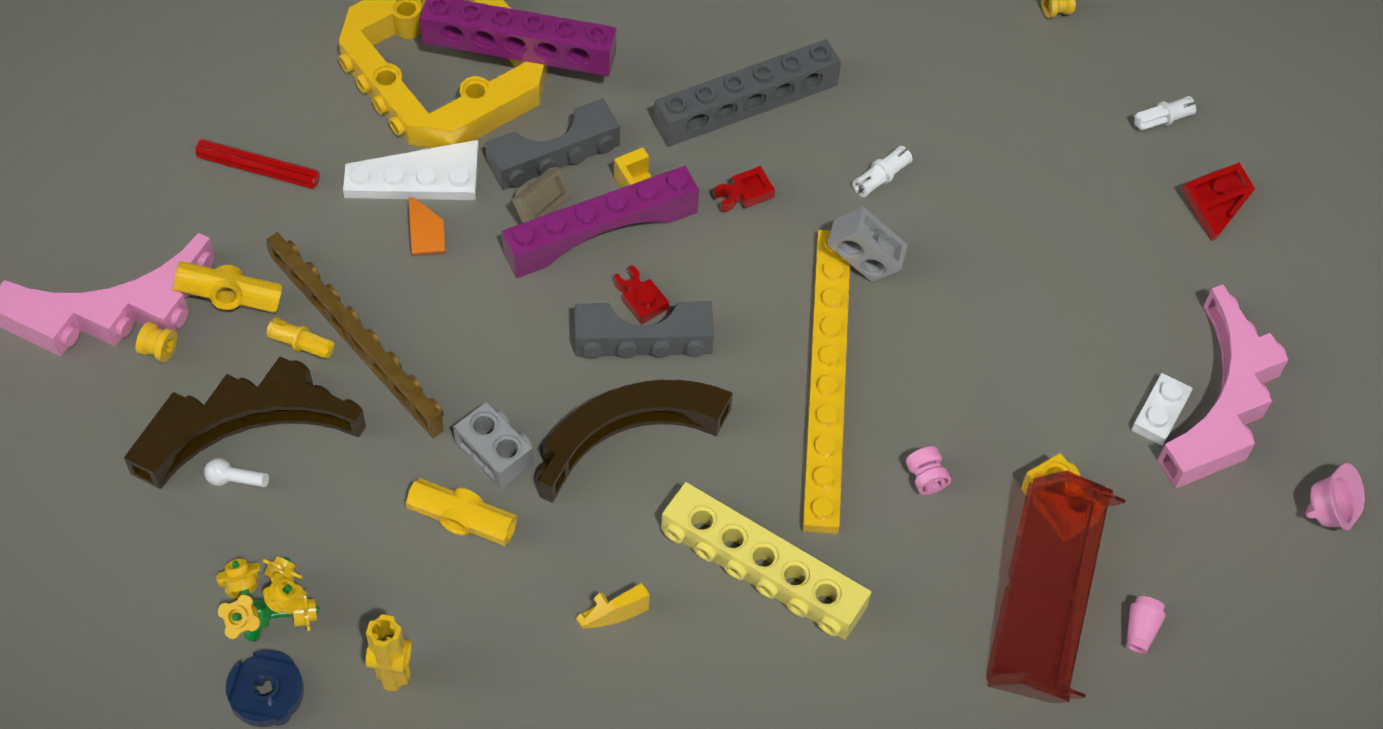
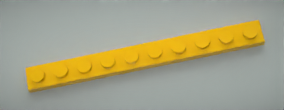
(826, 391)

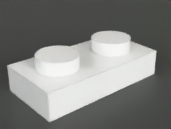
(1162, 409)

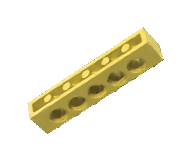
(756, 543)

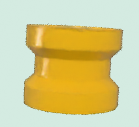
(1053, 7)
(156, 342)

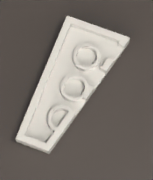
(424, 174)

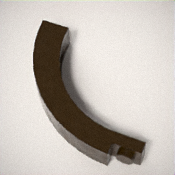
(625, 408)

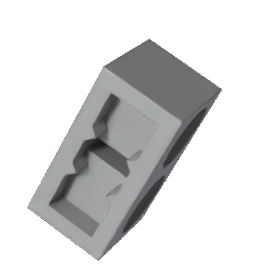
(867, 244)
(488, 448)

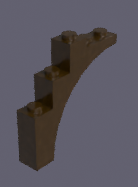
(236, 405)

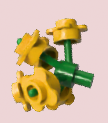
(280, 599)

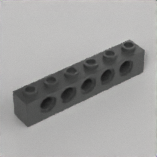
(746, 92)

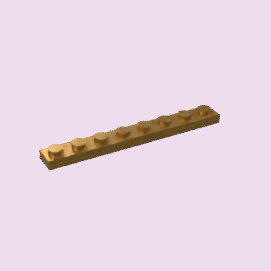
(362, 341)

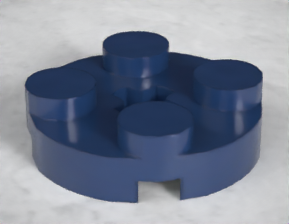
(254, 672)

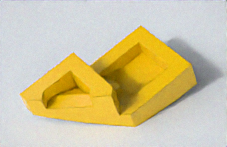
(617, 610)

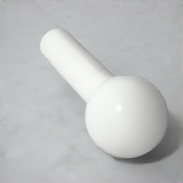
(219, 472)

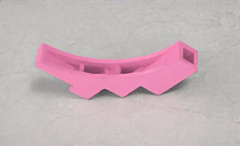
(106, 314)
(1247, 363)

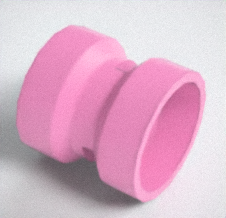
(928, 470)

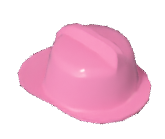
(1338, 498)

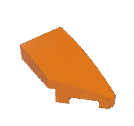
(425, 230)

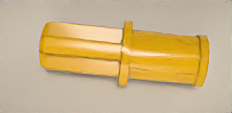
(300, 338)

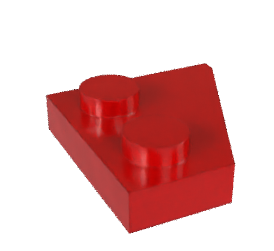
(1218, 197)

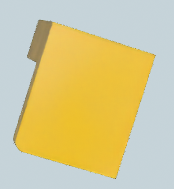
(631, 168)

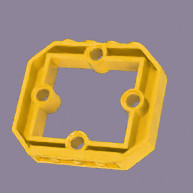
(481, 103)

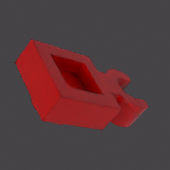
(746, 187)
(641, 299)

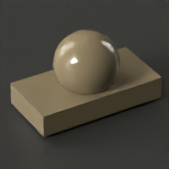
(541, 195)

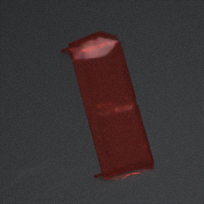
(1049, 587)

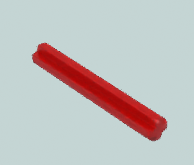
(257, 163)

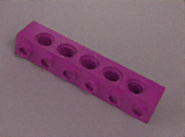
(519, 35)

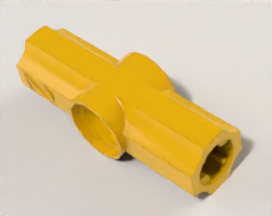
(227, 287)
(461, 511)
(388, 652)

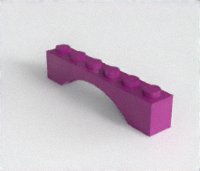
(546, 238)

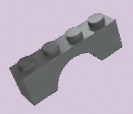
(518, 159)
(682, 333)

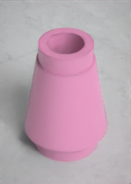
(1144, 622)

